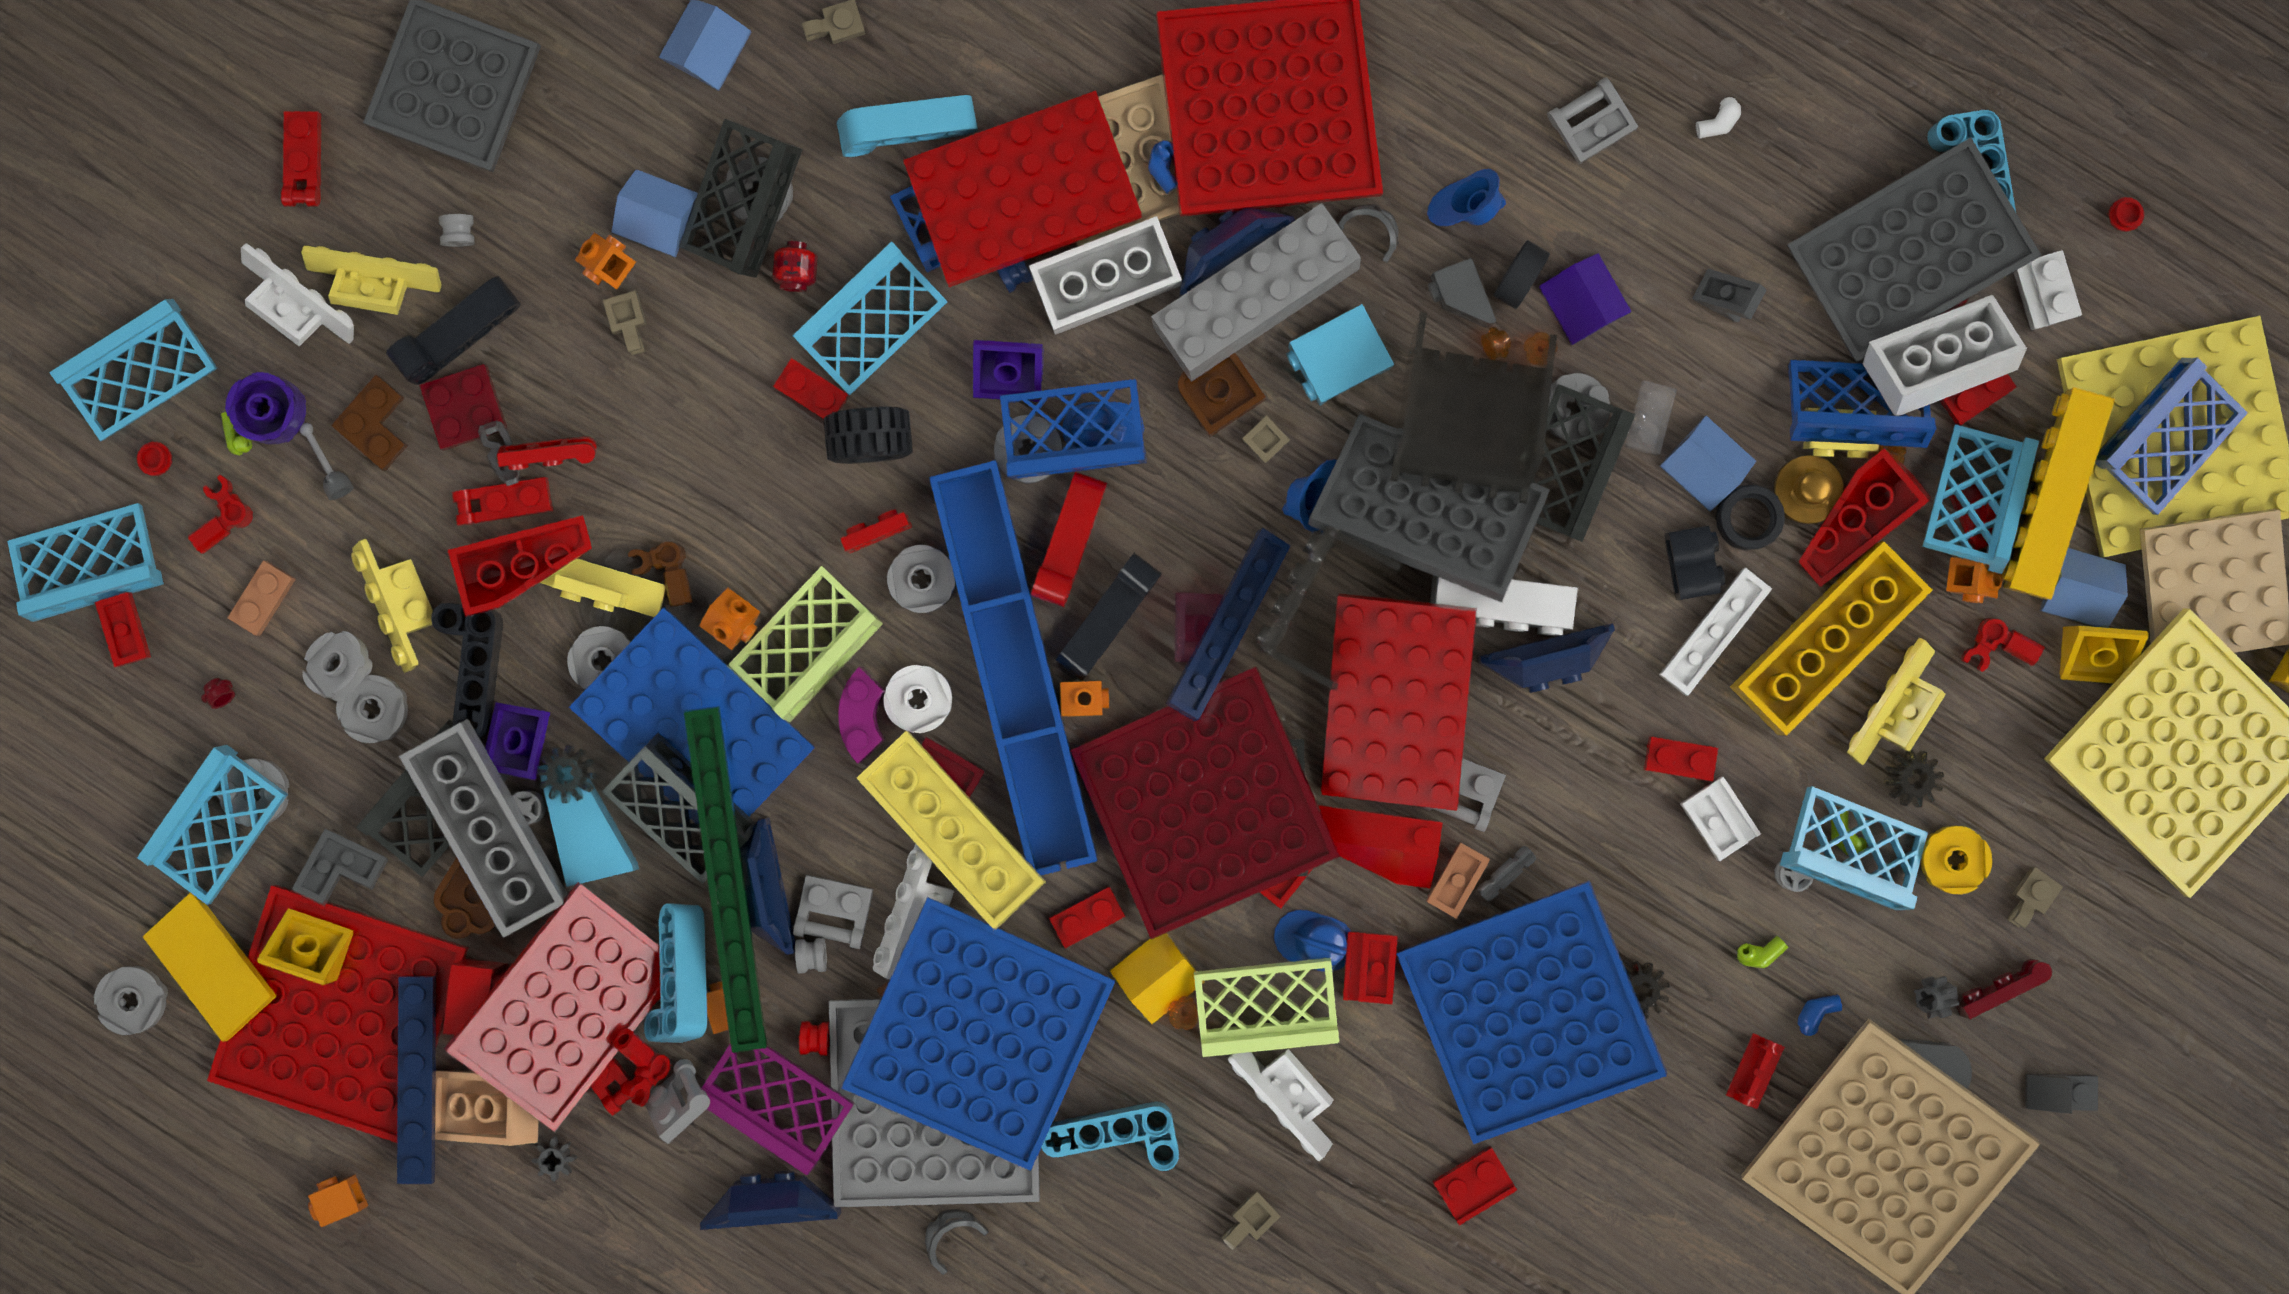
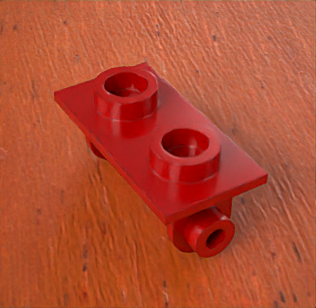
(1755, 1071)

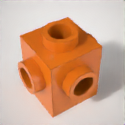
(604, 260)
(1972, 580)
(730, 619)

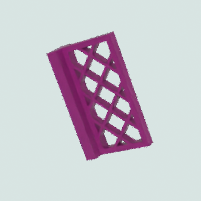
(765, 1130)

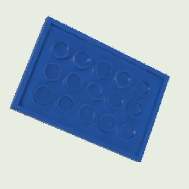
(673, 672)

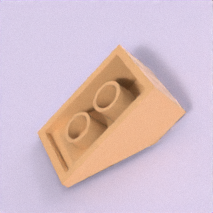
(478, 1112)

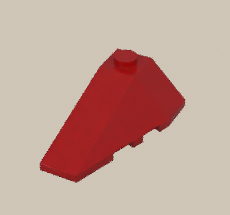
(1869, 508)
(509, 565)
(1386, 844)

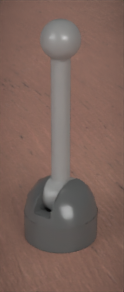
(335, 483)

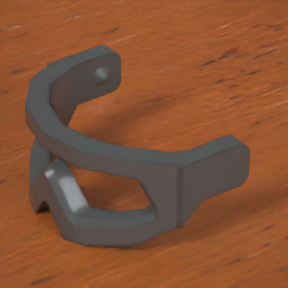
(1384, 215)
(509, 476)
(940, 1228)

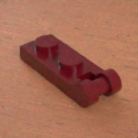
(2004, 988)

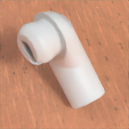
(1723, 123)

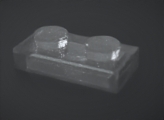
(1651, 418)

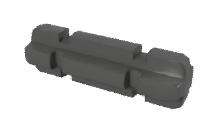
(1506, 873)

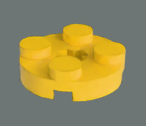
(1970, 873)

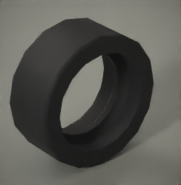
(1521, 274)
(1775, 509)

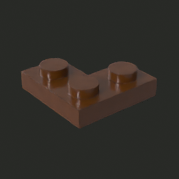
(363, 423)

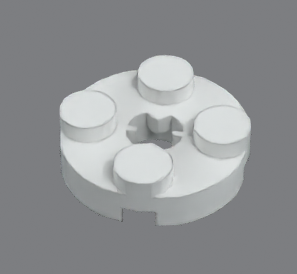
(899, 692)

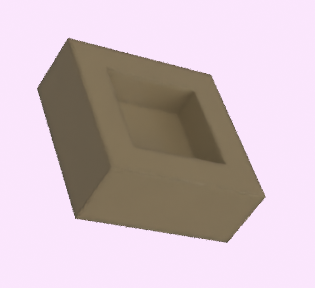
(1265, 439)

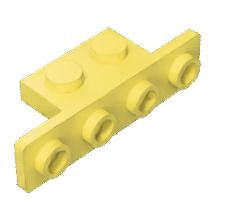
(368, 280)
(607, 587)
(398, 599)
(1902, 708)

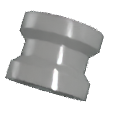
(456, 230)
(531, 798)
(1799, 881)
(810, 955)

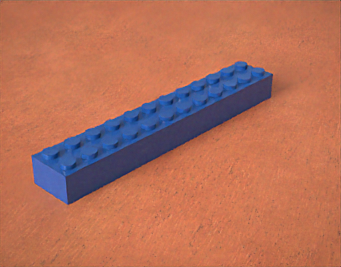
(1013, 668)

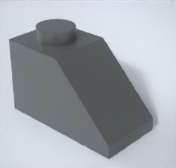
(1462, 293)

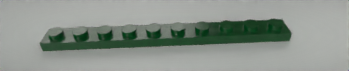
(725, 878)

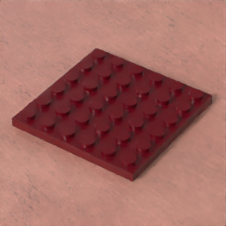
(1205, 805)

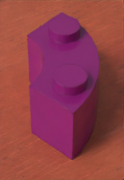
(859, 715)

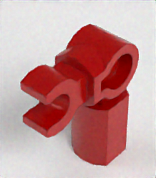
(233, 514)
(1995, 631)
(650, 1066)

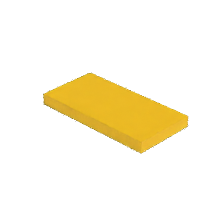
(209, 966)

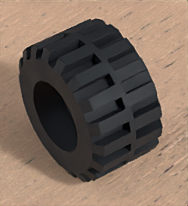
(868, 435)

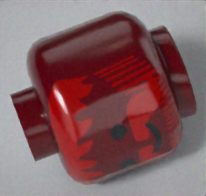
(794, 267)

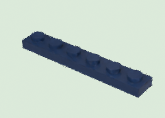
(1228, 625)
(416, 1079)

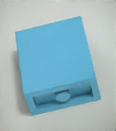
(1339, 355)

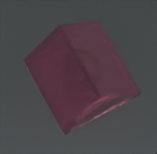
(1191, 618)

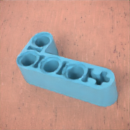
(905, 122)
(1991, 145)
(681, 976)
(1110, 1137)

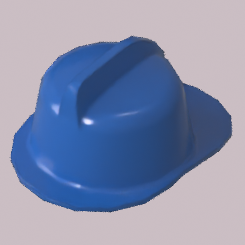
(1468, 200)
(1105, 418)
(1305, 493)
(1312, 936)

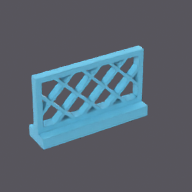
(852, 293)
(126, 340)
(2010, 504)
(83, 591)
(189, 806)
(1849, 878)

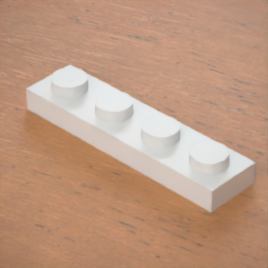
(1715, 631)

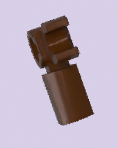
(671, 557)

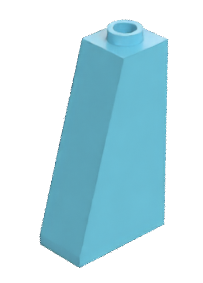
(587, 837)

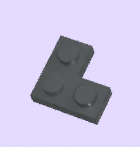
(335, 858)

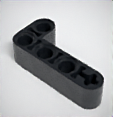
(454, 332)
(1108, 616)
(468, 669)

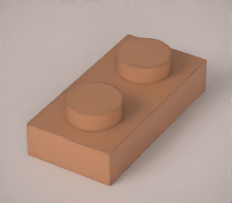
(261, 598)
(1457, 880)

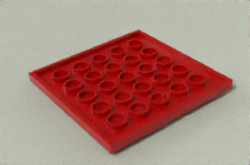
(1268, 104)
(337, 1042)

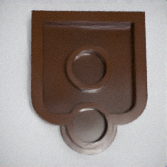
(1221, 394)
(461, 905)

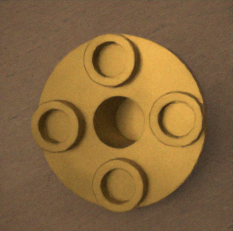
(1808, 488)

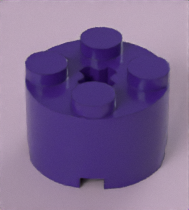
(286, 410)

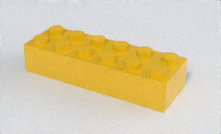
(2058, 492)
(1830, 638)

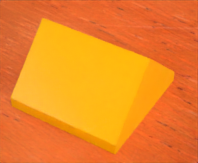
(2099, 652)
(307, 947)
(1155, 976)

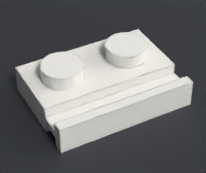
(2047, 291)
(1720, 818)

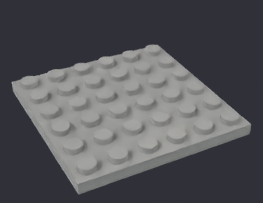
(899, 1161)

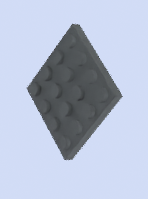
(452, 84)

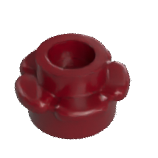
(218, 693)

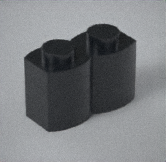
(1694, 563)

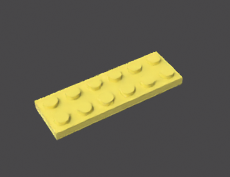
(951, 830)

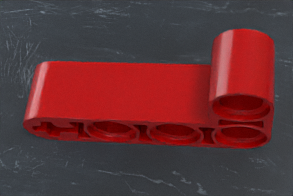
(1069, 540)

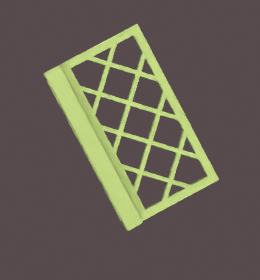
(822, 667)
(1264, 1035)

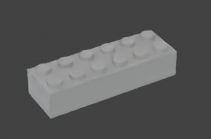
(1256, 292)
(485, 827)

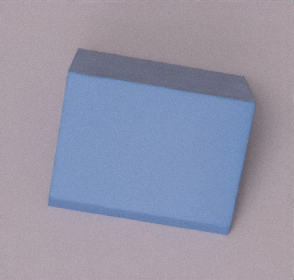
(705, 43)
(653, 212)
(1708, 464)
(2088, 590)

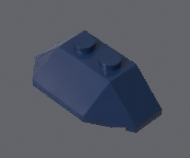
(1228, 242)
(1549, 659)
(765, 889)
(770, 1201)

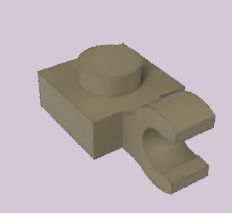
(840, 22)
(625, 317)
(2035, 894)
(1253, 1217)

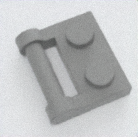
(1598, 130)
(1481, 785)
(836, 900)
(667, 1106)

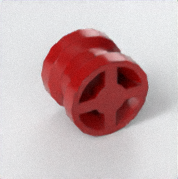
(814, 1038)

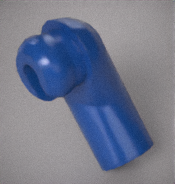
(1160, 164)
(1814, 1012)

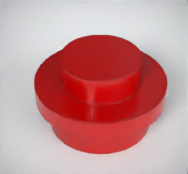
(2126, 214)
(154, 458)

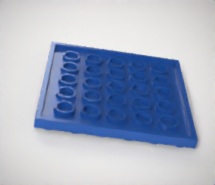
(1532, 1012)
(978, 1034)

